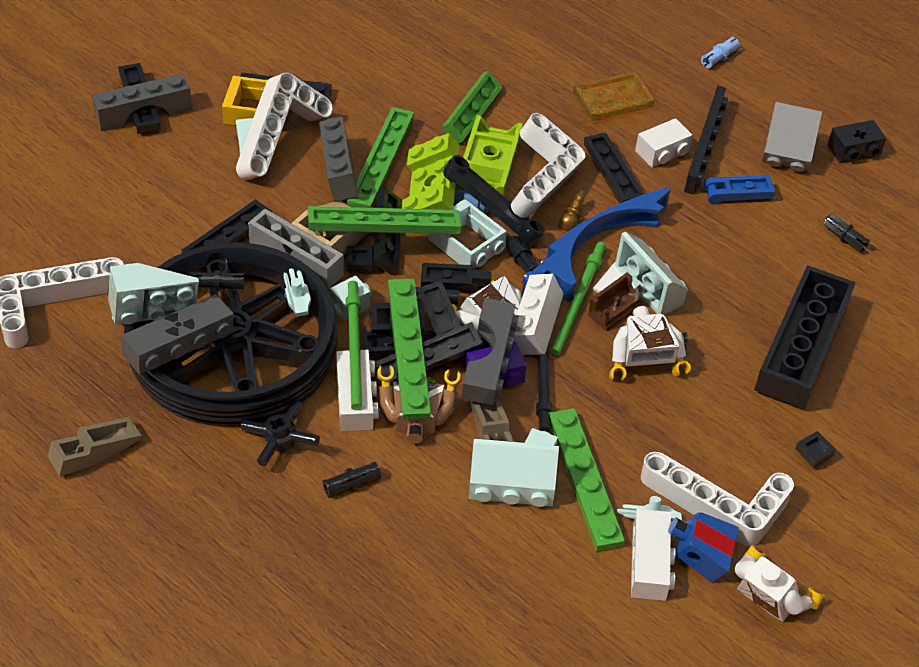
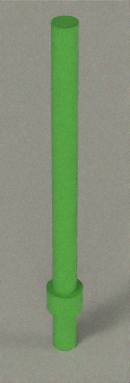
(592, 265)
(353, 306)

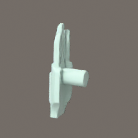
(297, 294)
(654, 504)

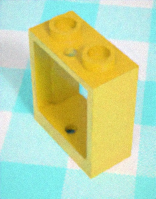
(241, 88)

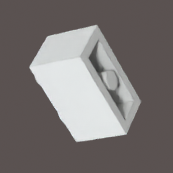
(663, 143)

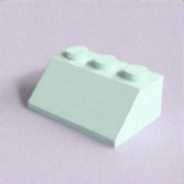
(659, 284)
(513, 472)

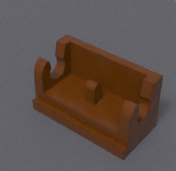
(615, 302)

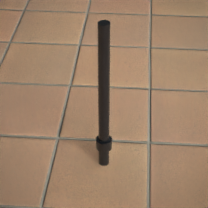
(543, 406)

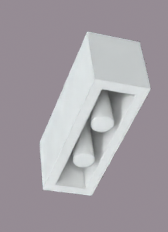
(537, 314)
(356, 419)
(652, 555)

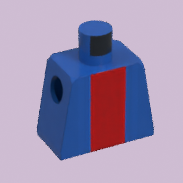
(705, 544)

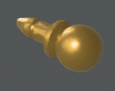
(570, 217)

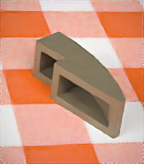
(491, 421)
(92, 445)

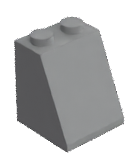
(791, 137)

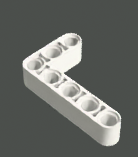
(278, 96)
(563, 159)
(46, 287)
(703, 496)

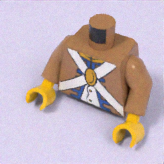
(441, 406)

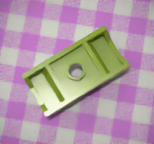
(502, 143)
(428, 184)

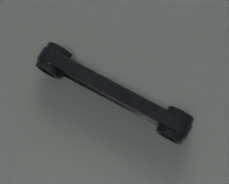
(459, 171)

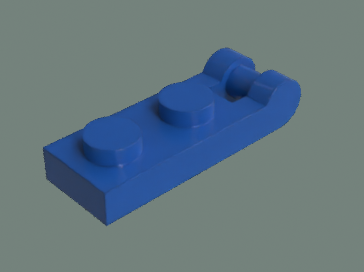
(739, 188)

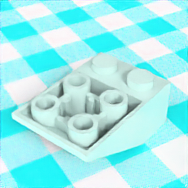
(148, 292)

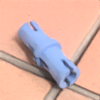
(720, 52)

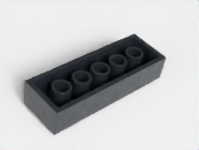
(805, 337)

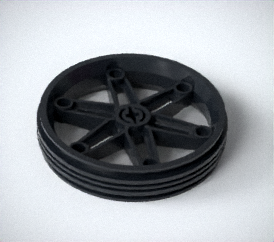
(246, 400)

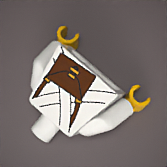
(497, 290)
(648, 341)
(773, 587)

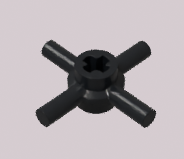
(280, 433)

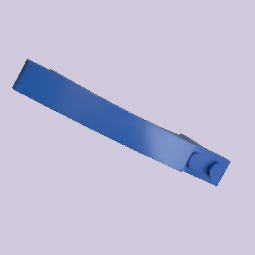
(634, 212)

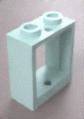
(483, 226)

